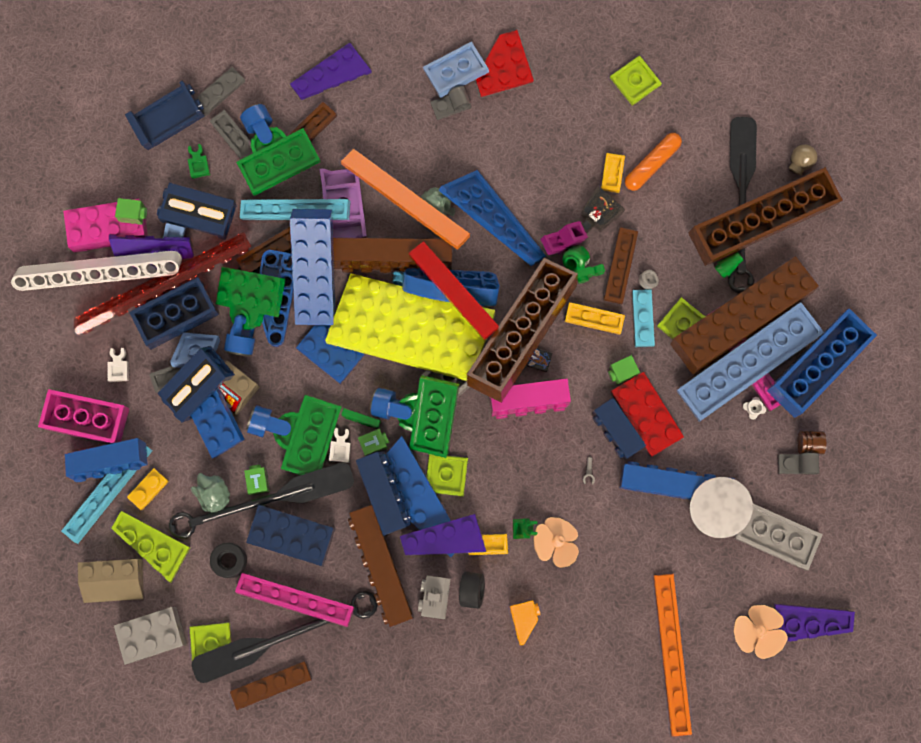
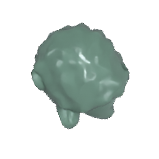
(438, 201)
(211, 492)

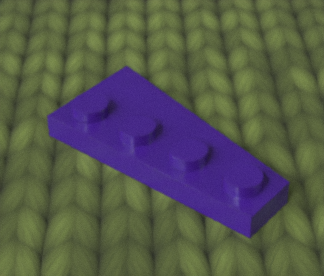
(338, 68)
(132, 245)
(455, 536)
(811, 622)

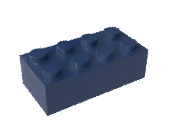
(174, 313)
(383, 492)
(290, 535)

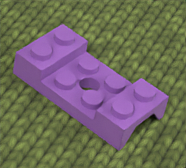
(345, 185)

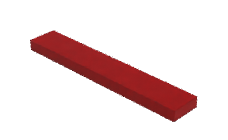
(453, 290)

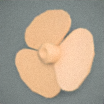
(554, 537)
(758, 637)

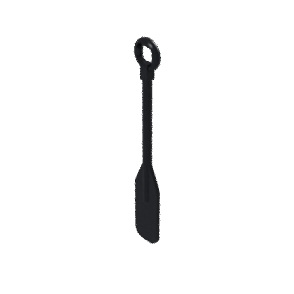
(742, 166)
(298, 490)
(248, 650)

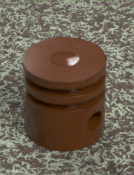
(811, 442)

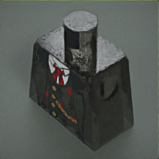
(600, 211)

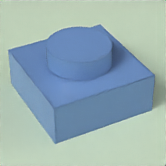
(173, 230)

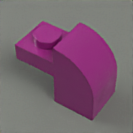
(561, 241)

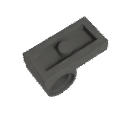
(452, 104)
(798, 464)

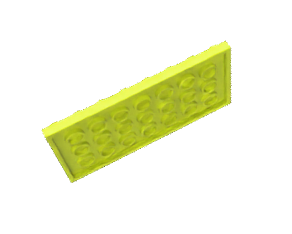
(405, 328)

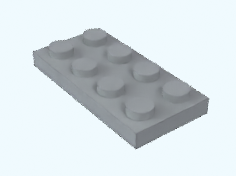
(780, 537)

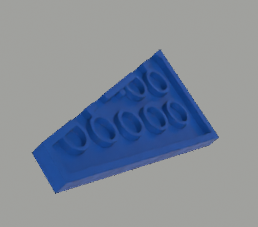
(483, 205)
(418, 493)

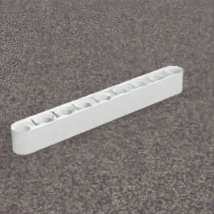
(88, 275)

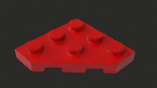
(506, 66)

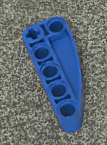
(280, 270)
(480, 284)

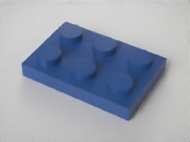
(330, 358)
(217, 425)

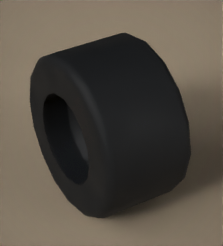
(219, 551)
(471, 590)

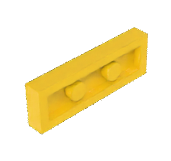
(594, 318)

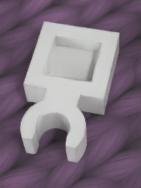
(118, 369)
(340, 450)

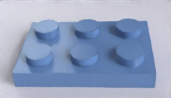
(456, 69)

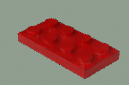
(647, 414)

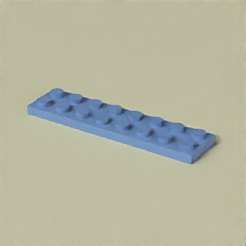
(750, 361)

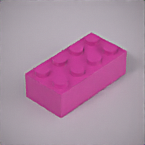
(90, 227)
(533, 397)
(83, 417)

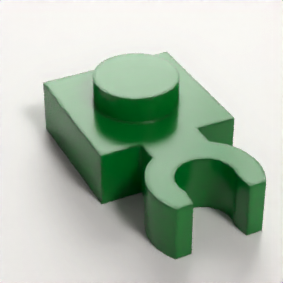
(198, 164)
(586, 273)
(523, 528)

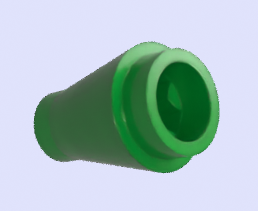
(728, 265)

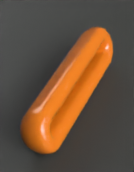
(653, 161)

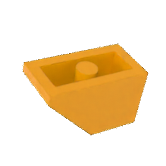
(524, 619)

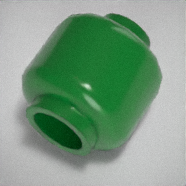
(576, 258)

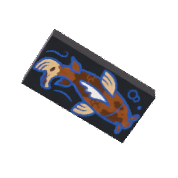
(540, 360)

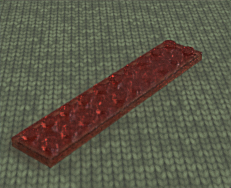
(154, 287)

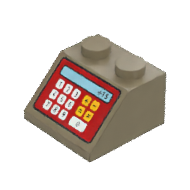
(238, 390)

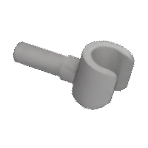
(589, 471)

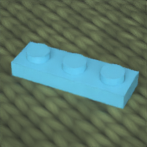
(643, 318)

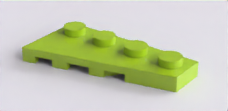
(157, 548)

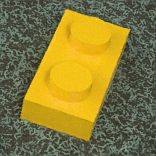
(147, 489)

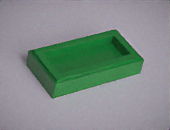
(361, 419)

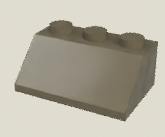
(111, 580)

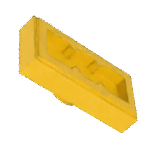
(612, 172)
(494, 544)

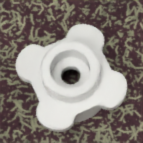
(760, 409)

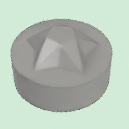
(648, 279)

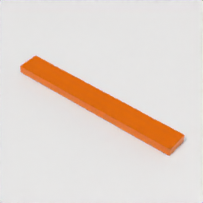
(405, 199)
(672, 655)

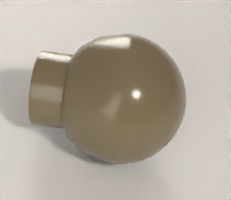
(803, 159)

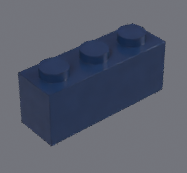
(618, 429)

